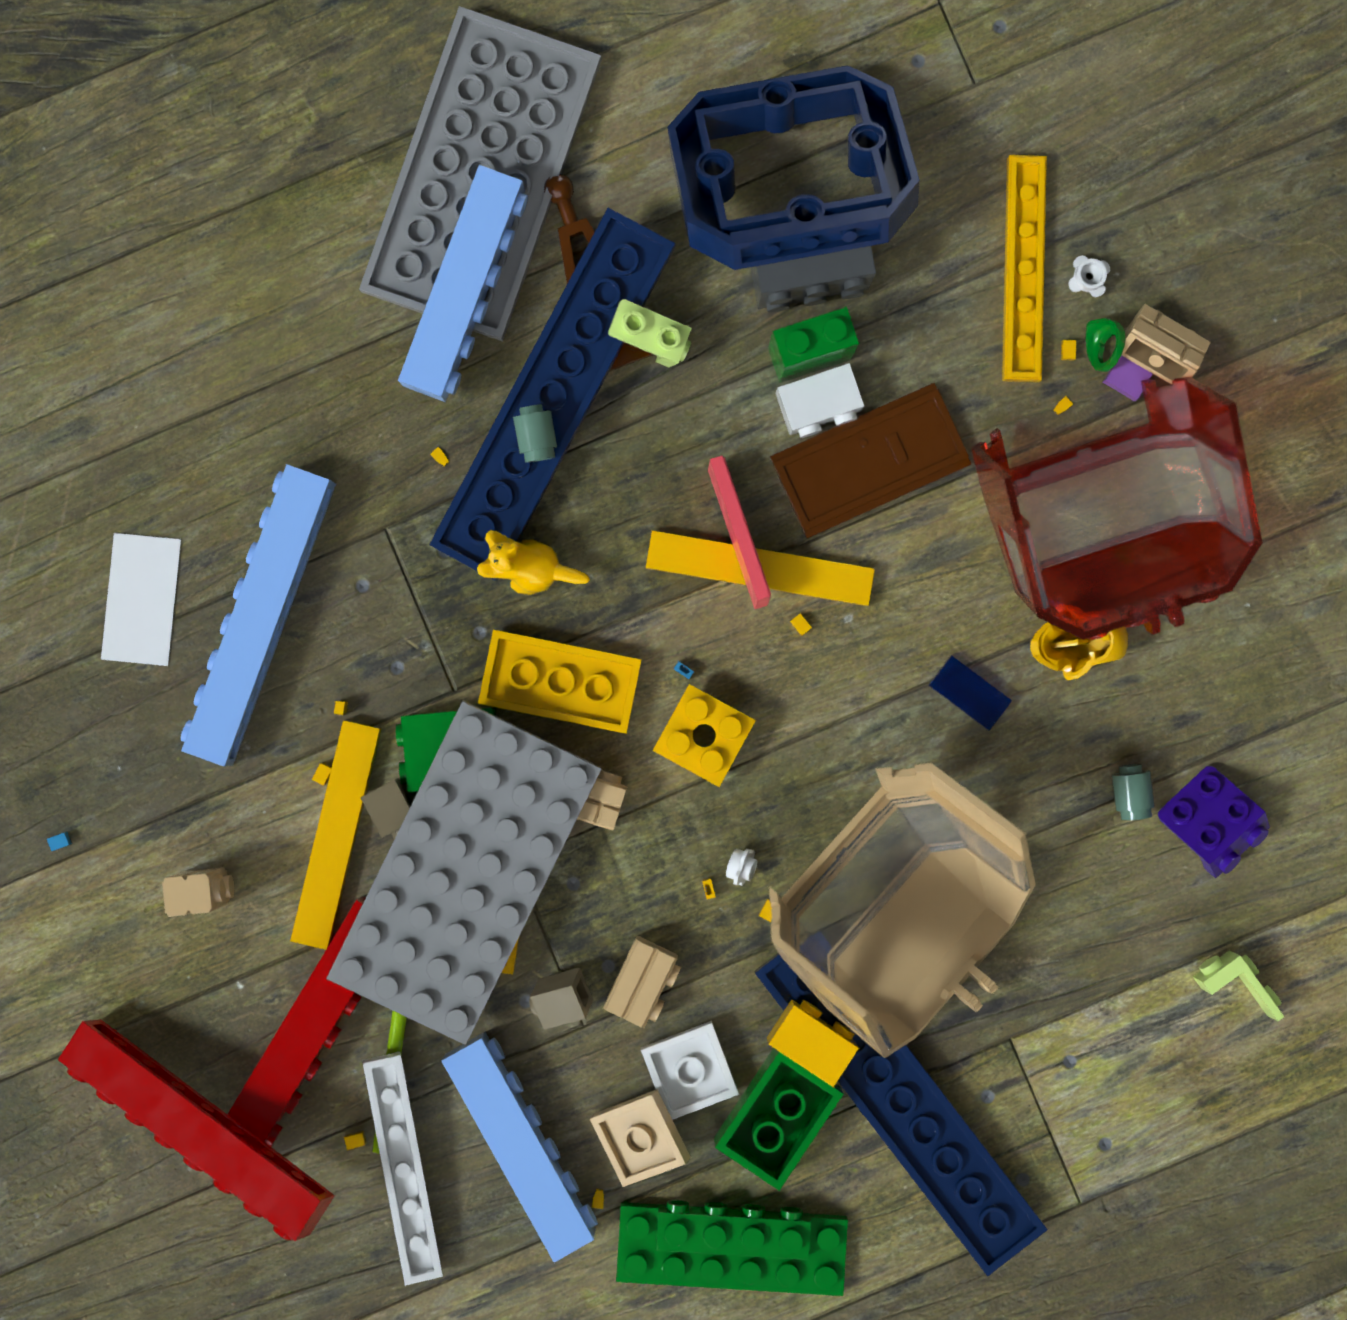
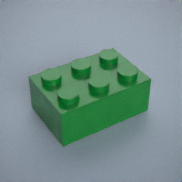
(776, 1119)

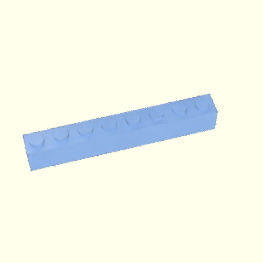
(258, 616)

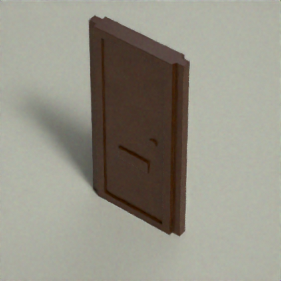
(870, 460)

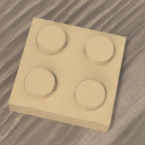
(640, 1138)

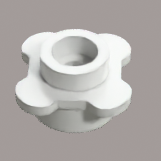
(1099, 271)
(741, 866)

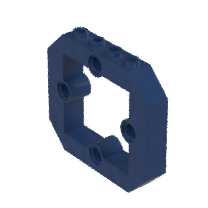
(808, 226)

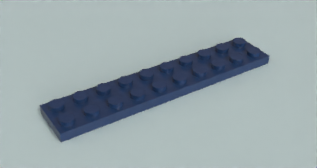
(562, 377)
(927, 1138)

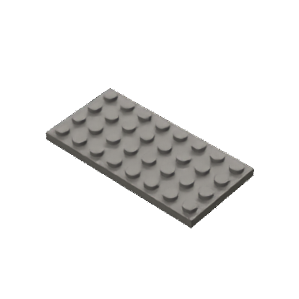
(494, 103)
(464, 872)

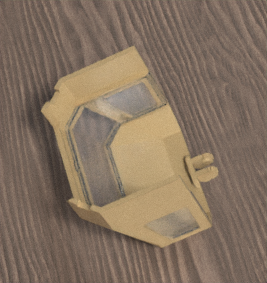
(904, 906)

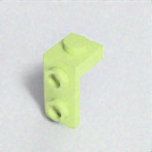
(651, 332)
(1221, 970)

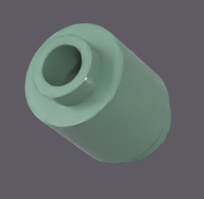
(535, 433)
(1133, 792)

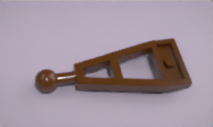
(562, 190)

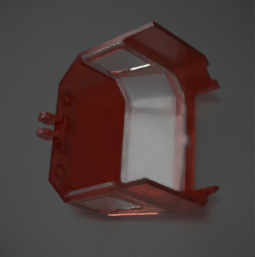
(1130, 518)

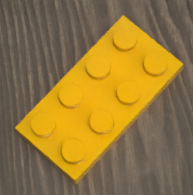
(559, 681)

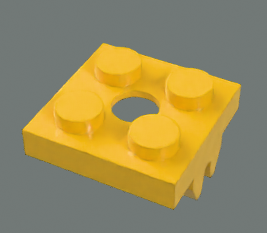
(677, 737)

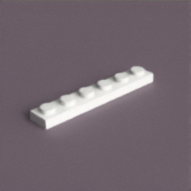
(402, 1168)

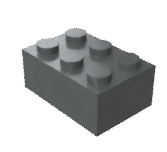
(813, 279)

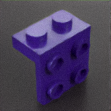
(1215, 820)

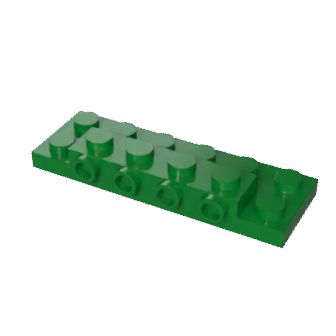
(732, 1247)

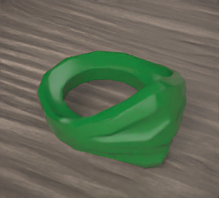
(1096, 335)

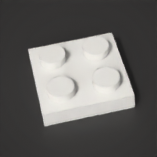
(690, 1070)

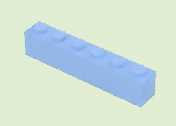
(463, 283)
(520, 1146)

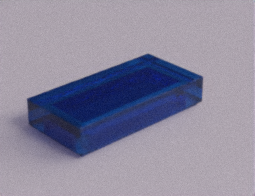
(969, 693)

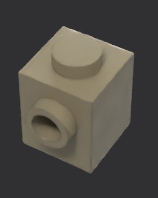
(388, 807)
(561, 999)

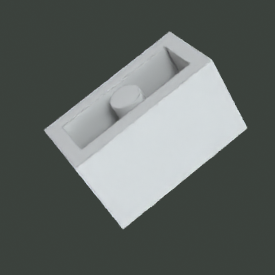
(820, 400)

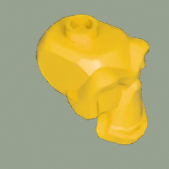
(1073, 655)

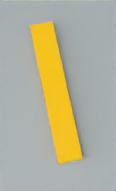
(1024, 268)
(782, 571)
(335, 835)

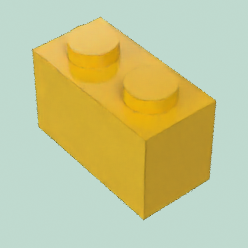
(813, 1042)

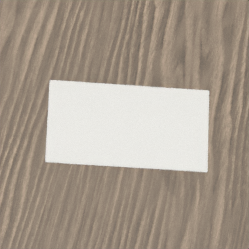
(140, 599)

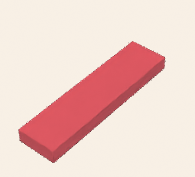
(739, 532)

